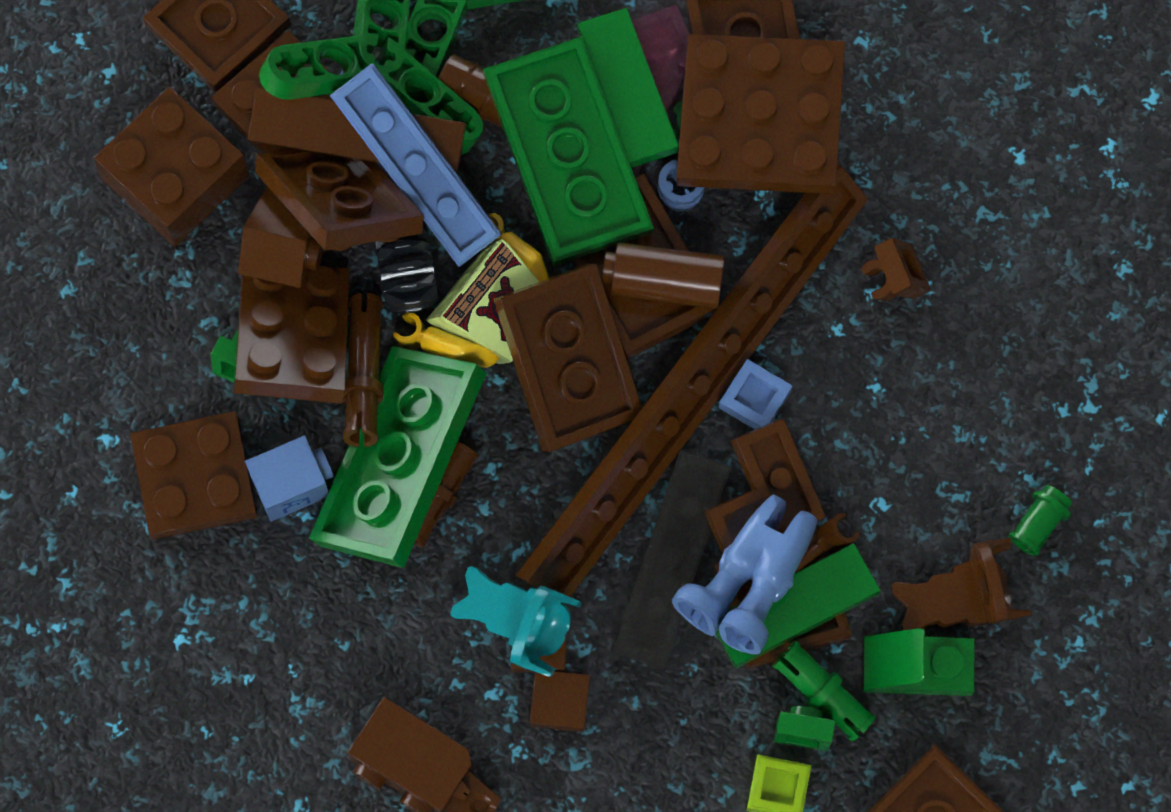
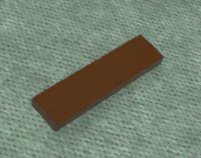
(322, 128)

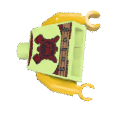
(466, 319)

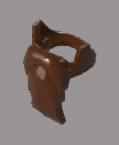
(969, 594)

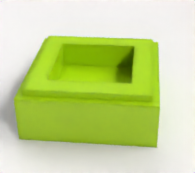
(778, 785)

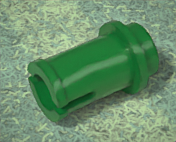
(1040, 520)

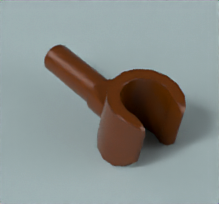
(828, 540)

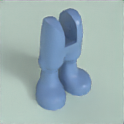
(755, 555)

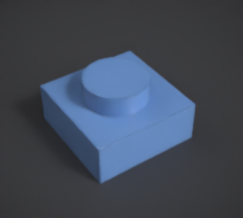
(755, 395)

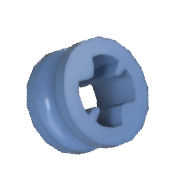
(670, 199)

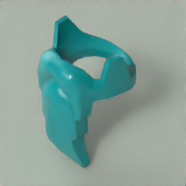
(530, 619)

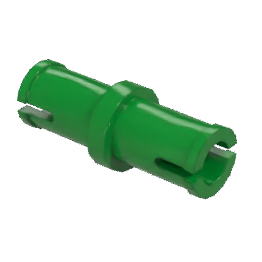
(823, 691)

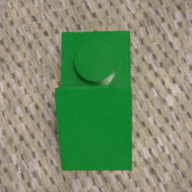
(918, 664)

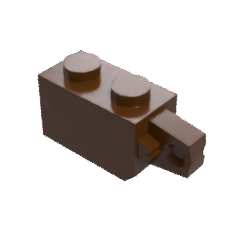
(418, 763)

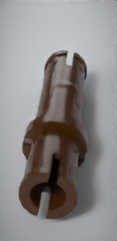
(362, 386)

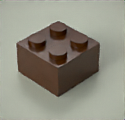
(171, 166)

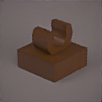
(901, 269)

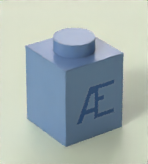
(289, 477)

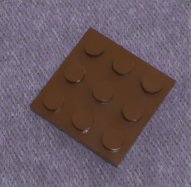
(761, 114)

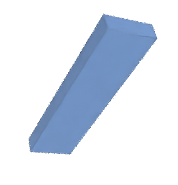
(416, 164)

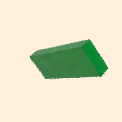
(628, 87)
(815, 598)

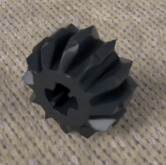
(408, 273)

